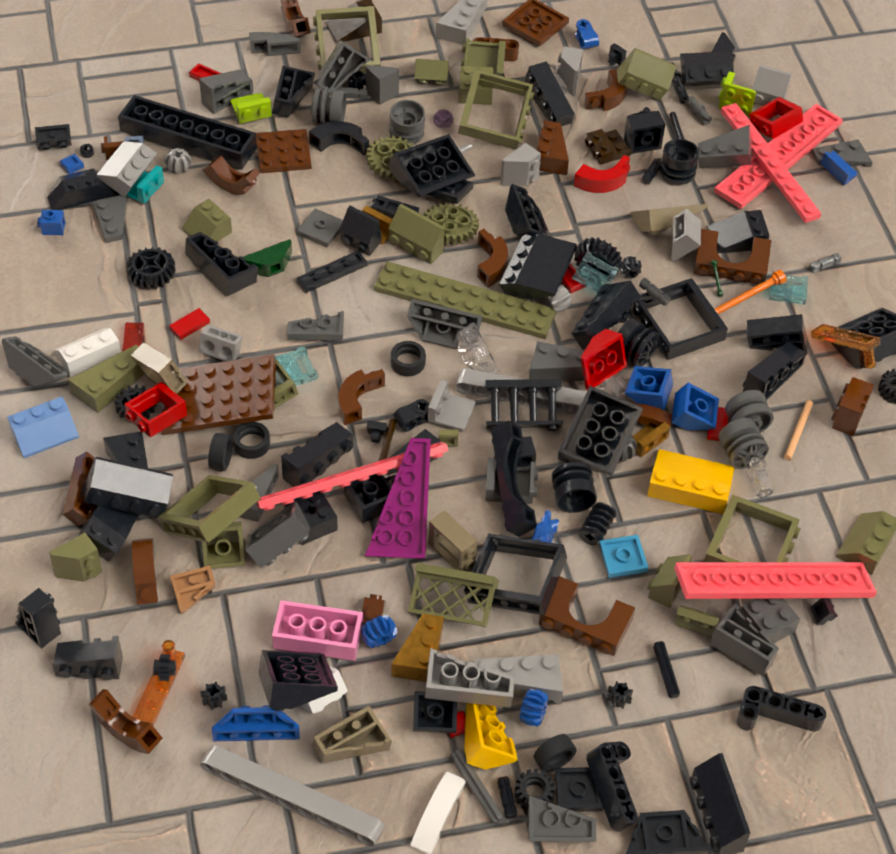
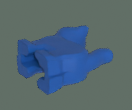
(546, 528)

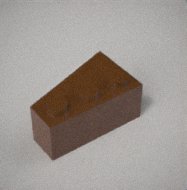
(553, 149)
(851, 406)

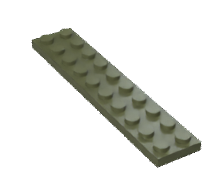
(493, 306)

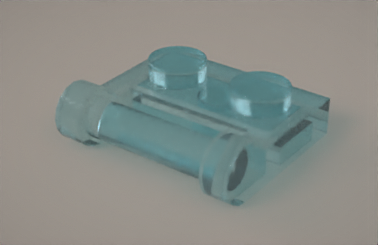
(591, 277)
(789, 292)
(290, 365)

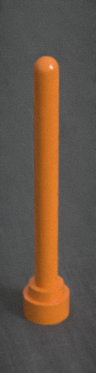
(777, 278)

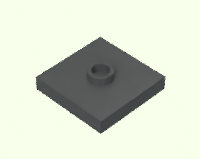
(320, 227)

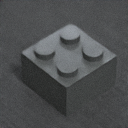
(772, 617)

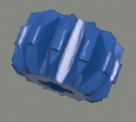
(379, 631)
(533, 707)

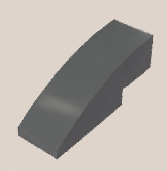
(273, 43)

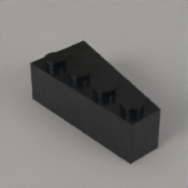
(219, 264)
(605, 310)
(316, 455)

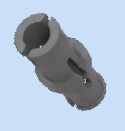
(698, 110)

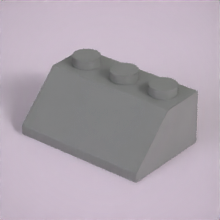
(126, 166)

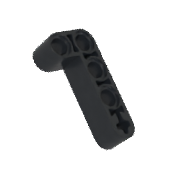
(782, 712)
(610, 783)

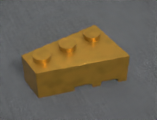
(414, 655)

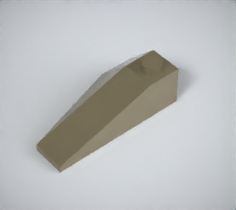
(661, 219)

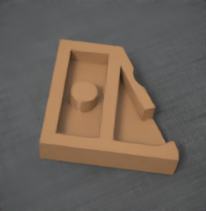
(192, 586)

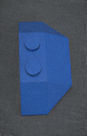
(254, 725)

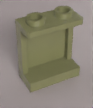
(484, 55)

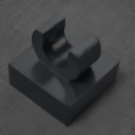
(616, 54)
(376, 429)
(823, 611)

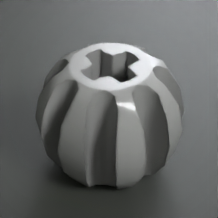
(178, 160)
(560, 301)

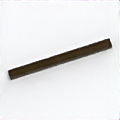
(387, 440)

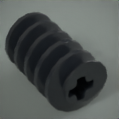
(597, 523)

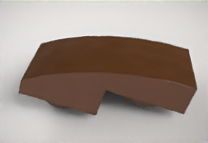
(654, 415)

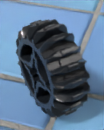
(600, 250)
(151, 272)

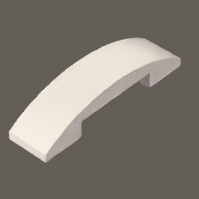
(437, 813)

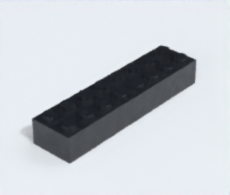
(187, 131)

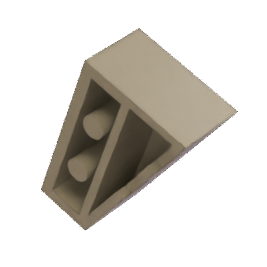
(352, 738)

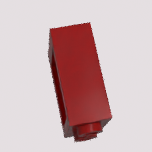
(790, 117)
(149, 398)

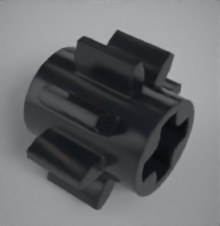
(357, 80)
(630, 267)
(164, 667)
(213, 695)
(619, 695)

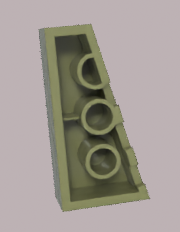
(105, 380)

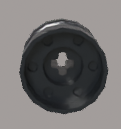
(679, 161)
(639, 342)
(574, 487)

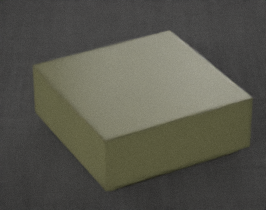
(449, 437)

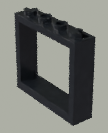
(702, 306)
(517, 545)

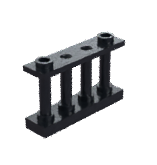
(532, 387)

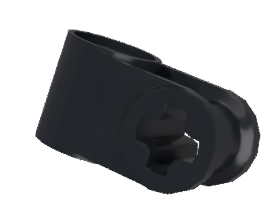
(410, 416)

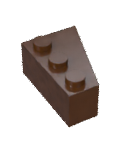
(75, 508)

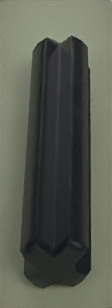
(666, 669)

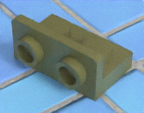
(696, 620)

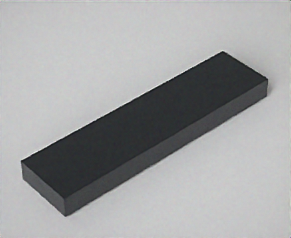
(331, 271)

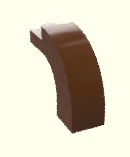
(293, 18)
(609, 97)
(229, 179)
(493, 269)
(352, 389)
(144, 571)
(132, 732)

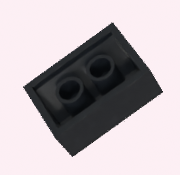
(705, 68)

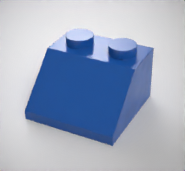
(650, 386)
(694, 408)

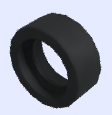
(412, 348)
(220, 451)
(251, 452)
(555, 753)

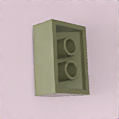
(646, 74)
(416, 234)
(868, 539)

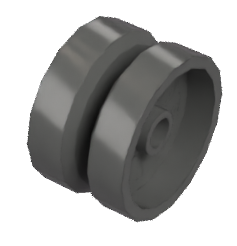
(750, 405)

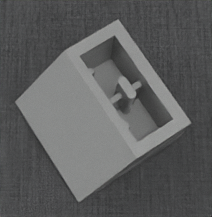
(685, 234)

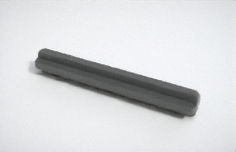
(477, 786)

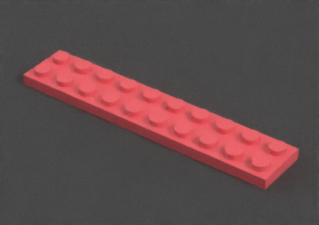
(789, 147)
(774, 580)

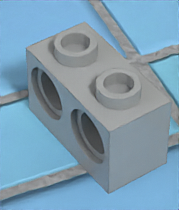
(224, 344)

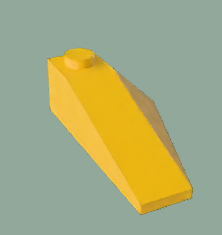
(485, 738)

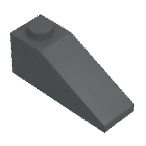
(265, 484)

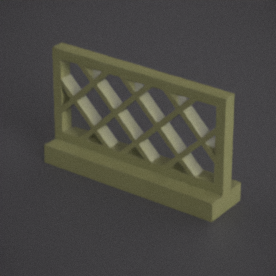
(458, 577)

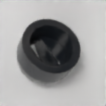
(86, 154)

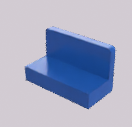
(838, 167)

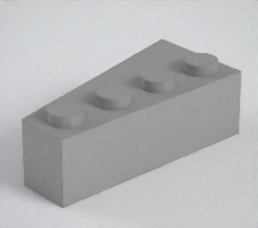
(466, 682)

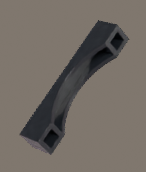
(507, 444)

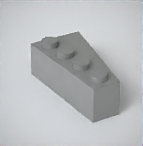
(460, 21)
(529, 673)

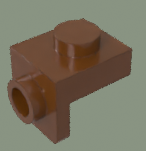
(109, 147)
(373, 607)

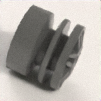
(326, 106)
(407, 121)
(743, 442)

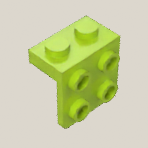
(736, 94)
(251, 107)

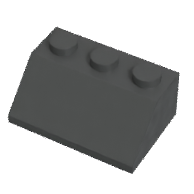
(277, 535)

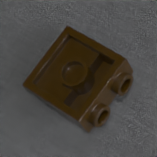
(606, 146)

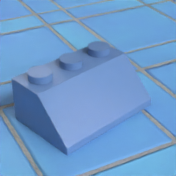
(42, 427)

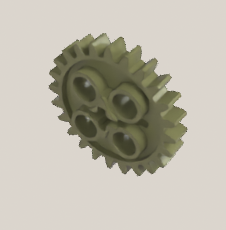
(380, 153)
(458, 222)

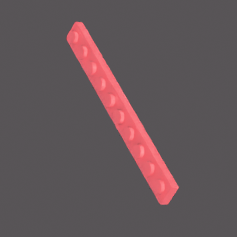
(773, 166)
(342, 479)

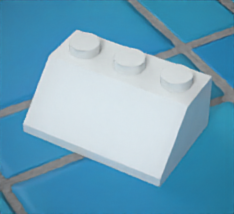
(88, 351)

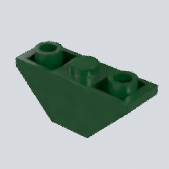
(271, 259)

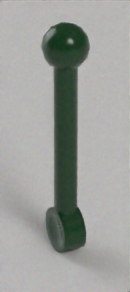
(714, 263)

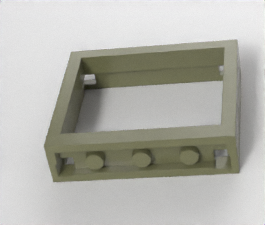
(346, 13)
(504, 84)
(758, 512)
(176, 520)

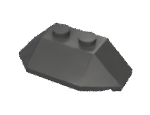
(440, 323)
(31, 363)

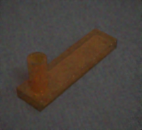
(849, 339)
(156, 690)

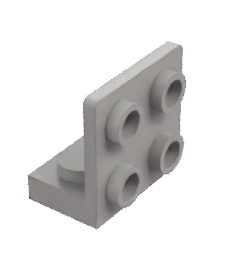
(449, 409)

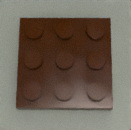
(535, 22)
(283, 151)

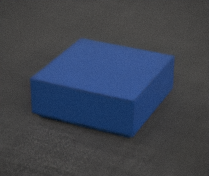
(71, 164)

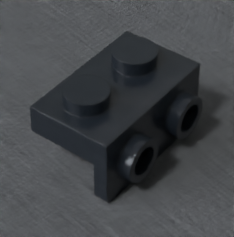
(53, 136)

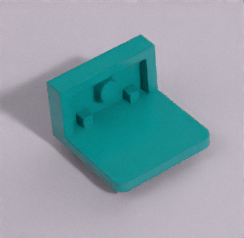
(147, 185)

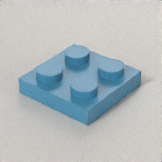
(623, 556)

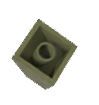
(431, 70)
(209, 220)
(225, 548)
(76, 559)
(666, 584)

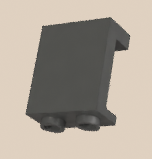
(525, 482)

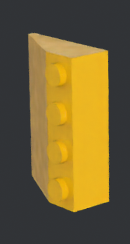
(691, 481)

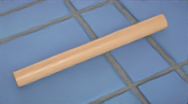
(798, 430)

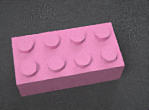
(317, 630)

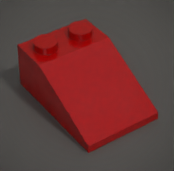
(603, 358)

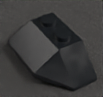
(78, 189)
(524, 213)

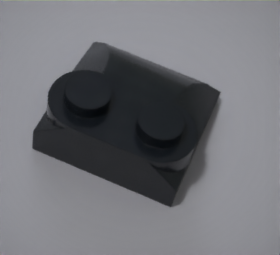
(434, 714)

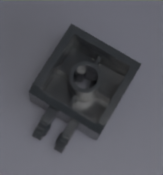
(369, 496)
(318, 515)

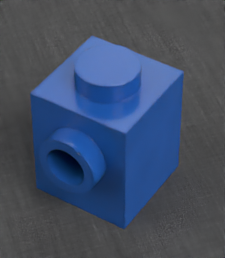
(52, 222)

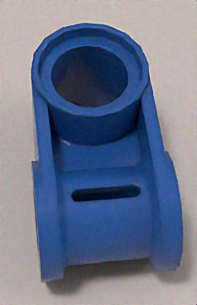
(586, 35)

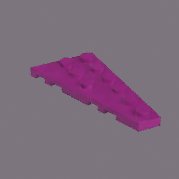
(403, 520)

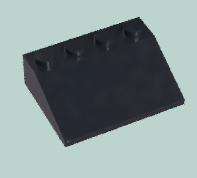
(430, 166)
(537, 266)
(877, 323)
(599, 431)
(295, 678)

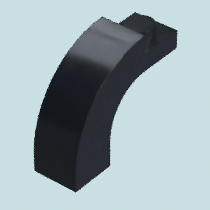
(338, 133)

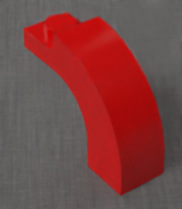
(602, 181)

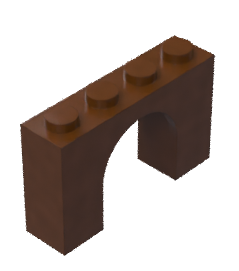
(751, 270)
(602, 636)

